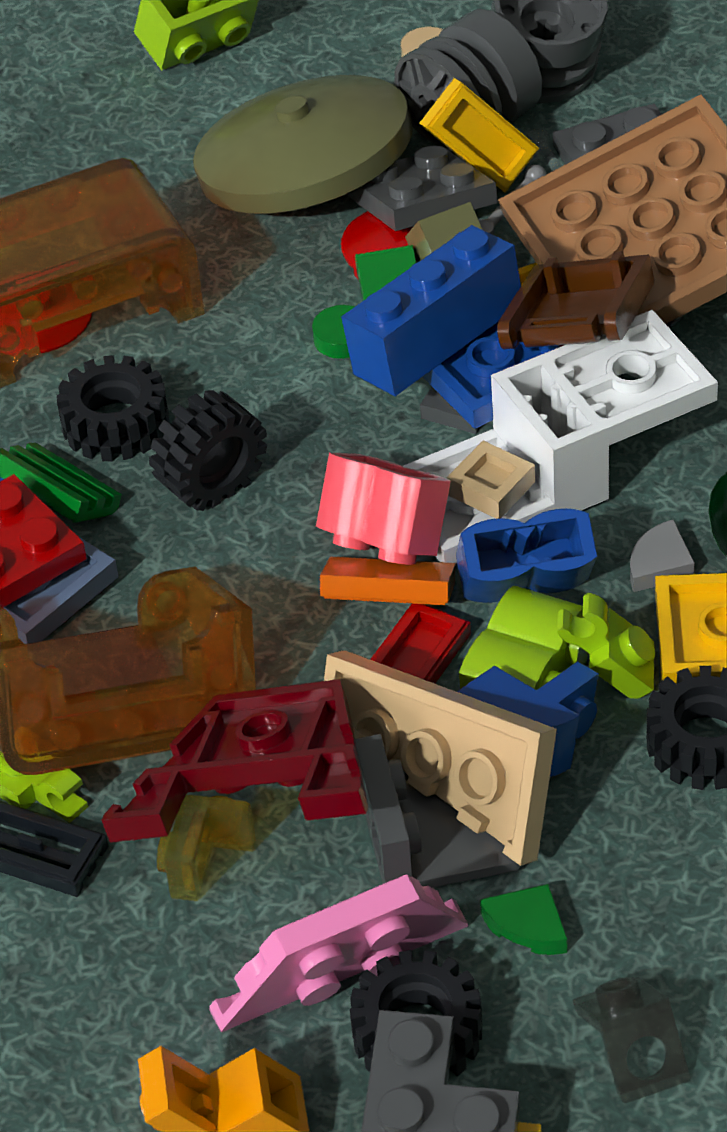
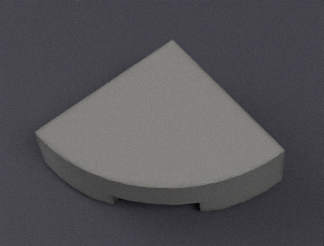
(658, 554)

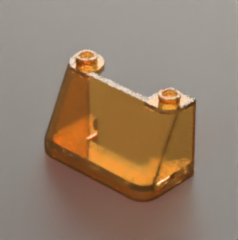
(125, 686)

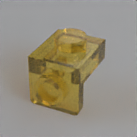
(197, 829)

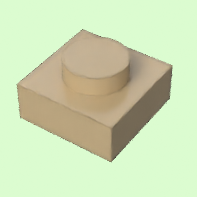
(491, 479)

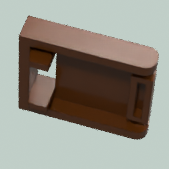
(576, 301)

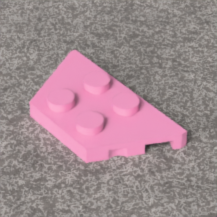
(336, 943)

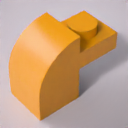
(238, 1097)

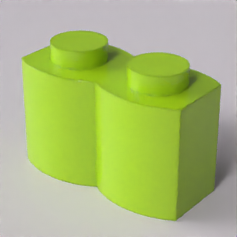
(524, 640)

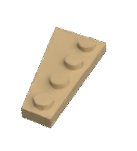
(456, 747)

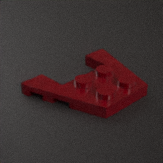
(249, 740)

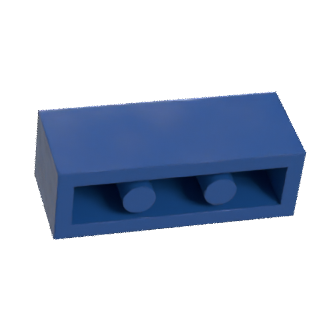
(431, 310)

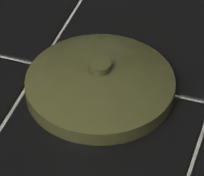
(303, 144)

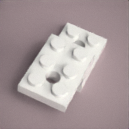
(567, 412)

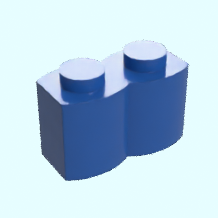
(543, 554)

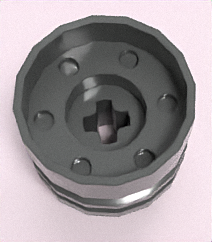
(563, 39)
(483, 55)

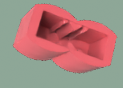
(382, 506)

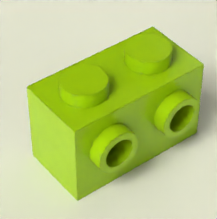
(189, 28)

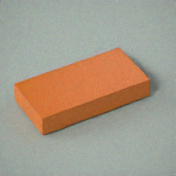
(387, 581)

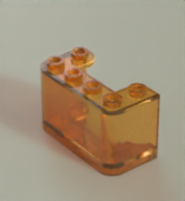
(88, 247)

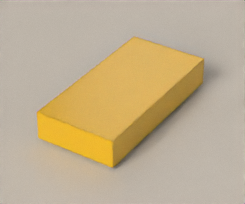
(479, 134)

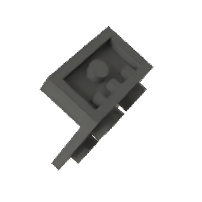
(421, 832)

